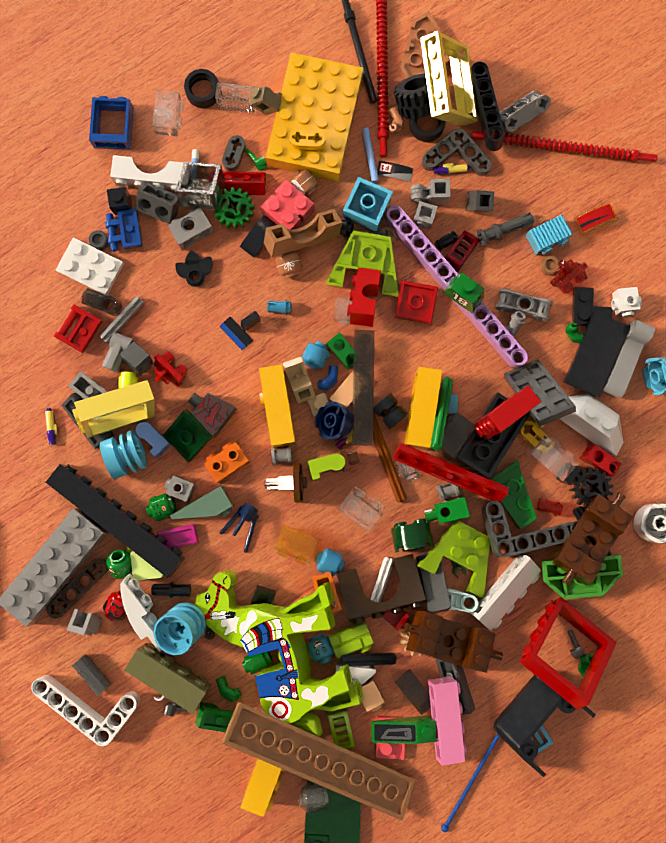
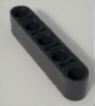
(490, 113)

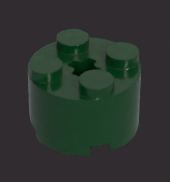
(411, 536)

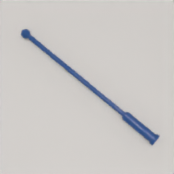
(445, 827)

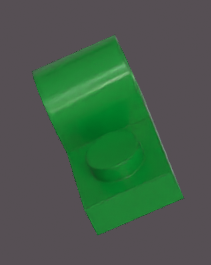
(212, 717)

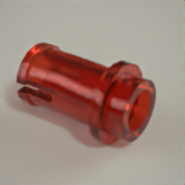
(550, 507)

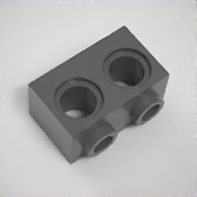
(157, 203)

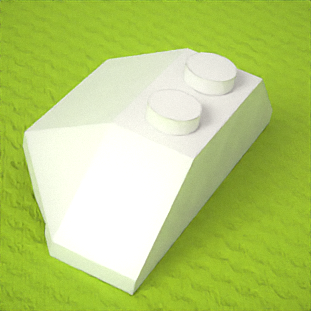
(596, 423)

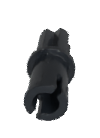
(171, 590)

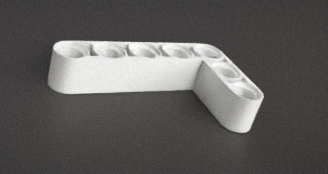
(84, 710)

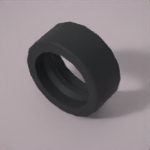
(191, 79)
(426, 136)

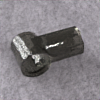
(101, 301)

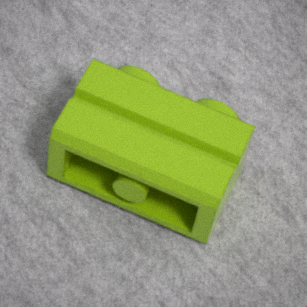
(351, 640)

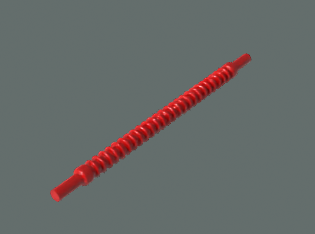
(382, 71)
(633, 155)

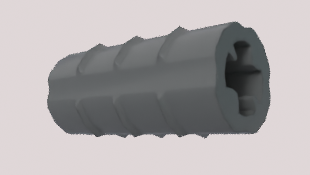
(91, 674)

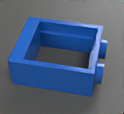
(110, 141)

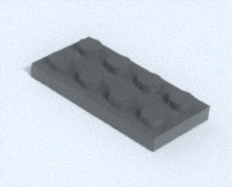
(553, 399)

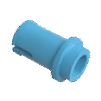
(279, 306)

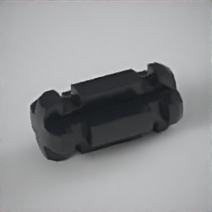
(446, 240)

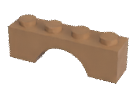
(322, 228)

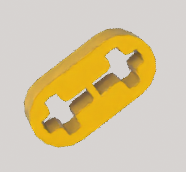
(307, 139)
(531, 440)

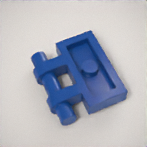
(129, 229)

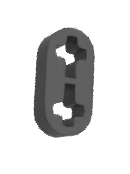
(229, 152)

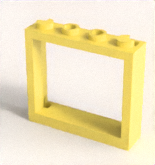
(433, 50)
(114, 409)

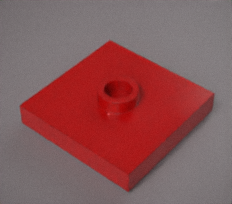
(416, 302)

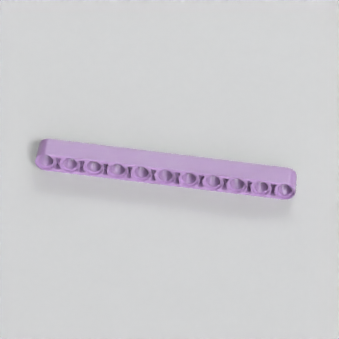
(441, 263)

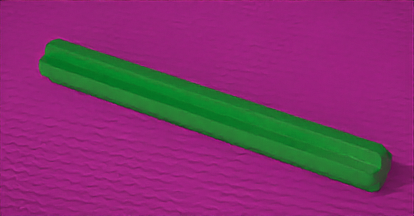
(441, 414)

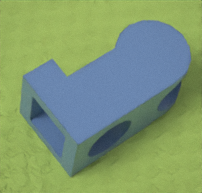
(153, 437)

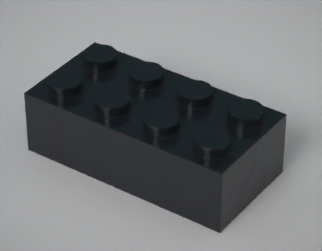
(484, 454)

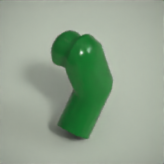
(573, 333)
(584, 662)
(226, 692)

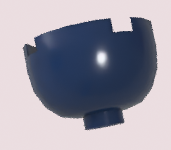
(334, 421)

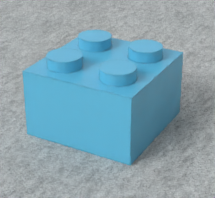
(367, 204)

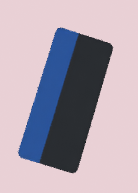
(236, 333)

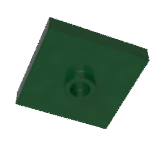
(187, 435)

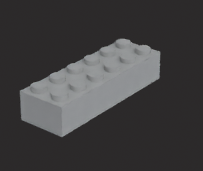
(52, 567)

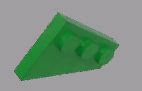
(517, 501)

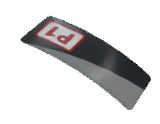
(394, 170)

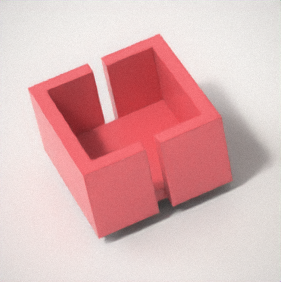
(287, 206)

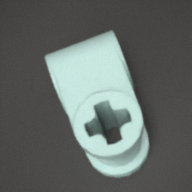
(457, 600)

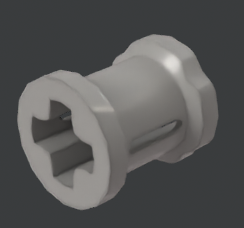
(281, 455)
(447, 490)

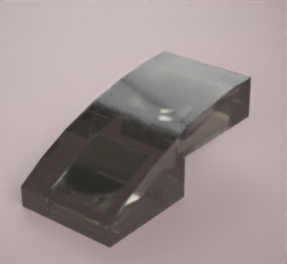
(414, 691)

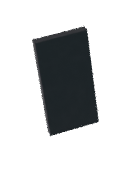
(596, 354)

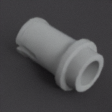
(517, 320)

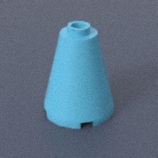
(655, 375)

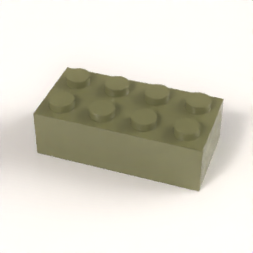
(168, 677)

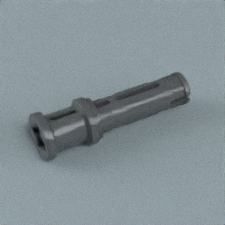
(497, 231)

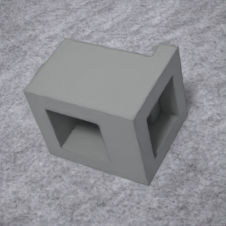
(424, 218)
(186, 491)

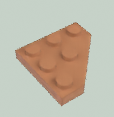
(413, 57)

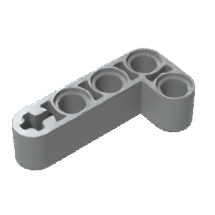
(623, 368)

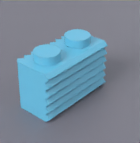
(548, 235)

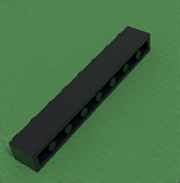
(115, 520)

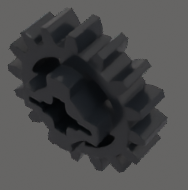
(597, 483)

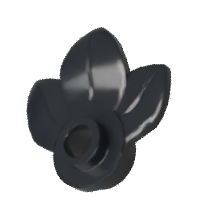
(194, 266)

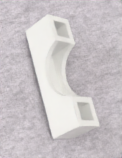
(126, 173)

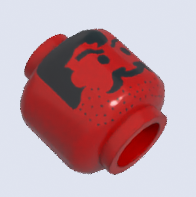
(114, 607)

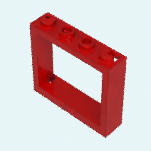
(575, 696)

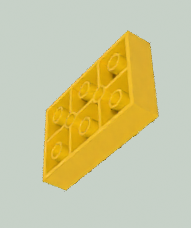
(315, 97)

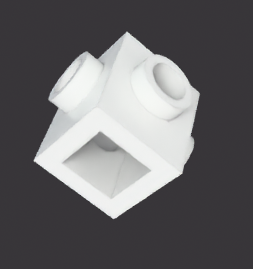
(626, 301)

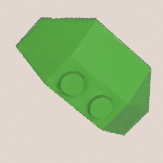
(605, 579)

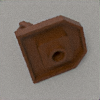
(296, 483)

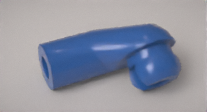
(330, 381)

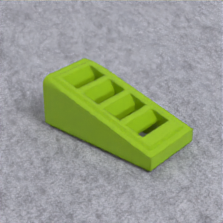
(336, 717)

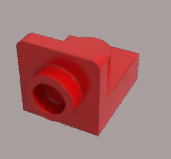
(397, 620)

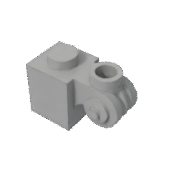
(436, 193)

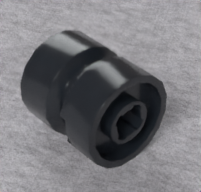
(390, 411)

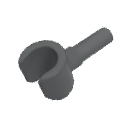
(577, 651)
(171, 707)

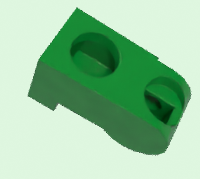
(342, 350)

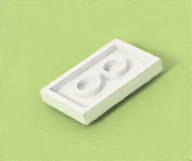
(90, 266)

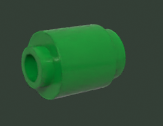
(257, 662)

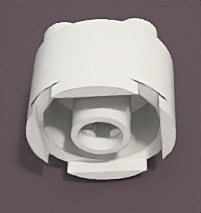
(645, 524)

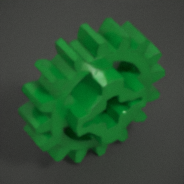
(224, 212)

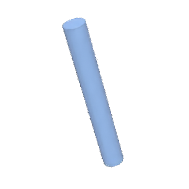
(370, 155)

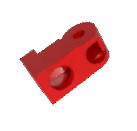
(600, 459)

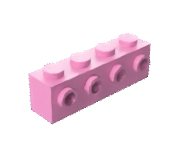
(446, 712)

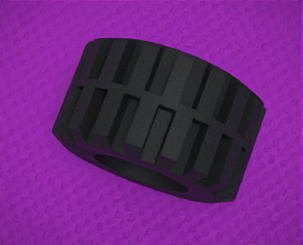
(413, 97)

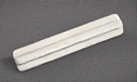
(382, 579)

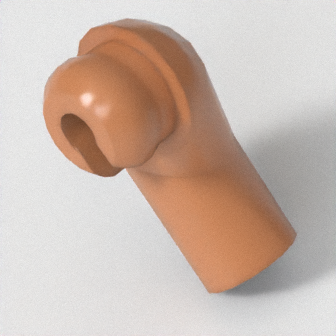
(397, 122)

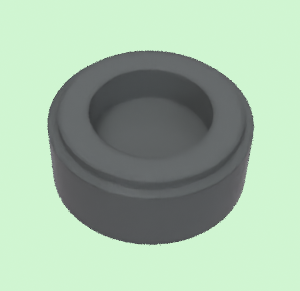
(98, 240)

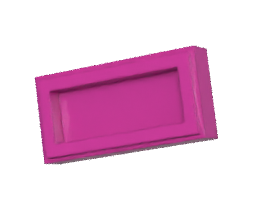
(181, 535)

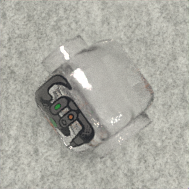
(313, 798)

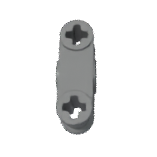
(524, 110)
(534, 308)

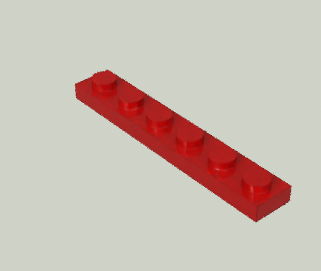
(450, 473)

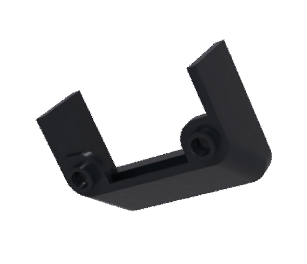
(527, 714)

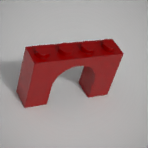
(507, 413)

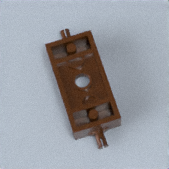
(603, 522)
(468, 646)

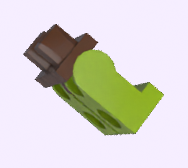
(332, 463)

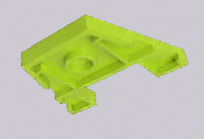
(368, 252)
(465, 547)

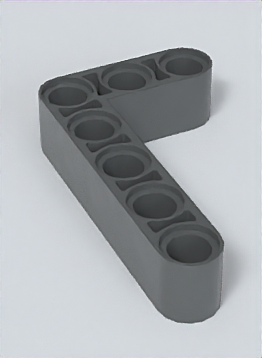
(529, 539)

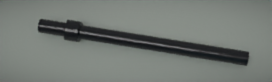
(350, 18)

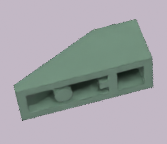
(212, 504)

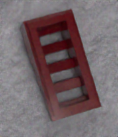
(454, 259)

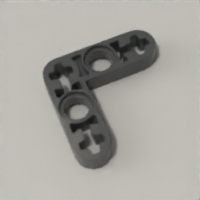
(456, 146)

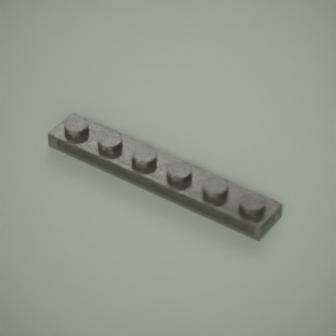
(363, 388)

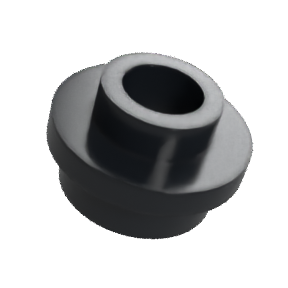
(347, 227)

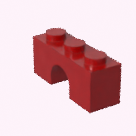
(363, 309)

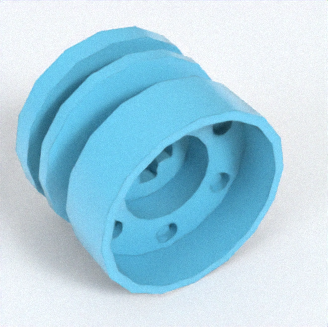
(120, 456)
(179, 628)

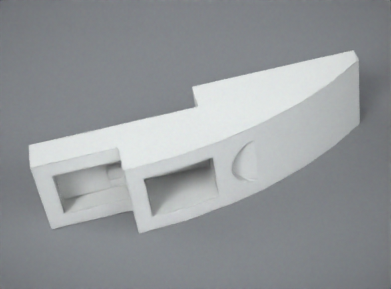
(137, 608)

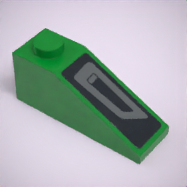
(404, 730)

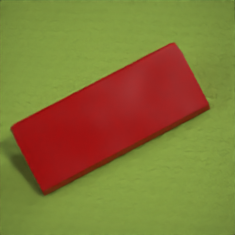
(251, 182)

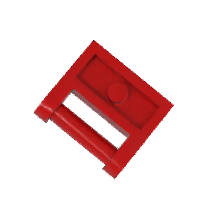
(82, 332)

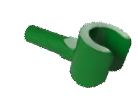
(260, 163)

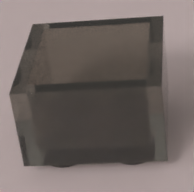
(200, 185)
(456, 434)

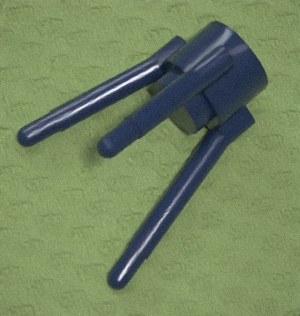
(247, 514)

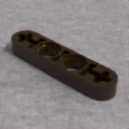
(76, 586)

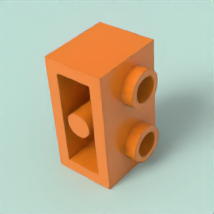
(226, 462)

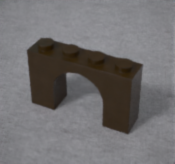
(360, 607)

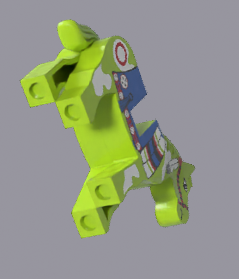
(286, 686)

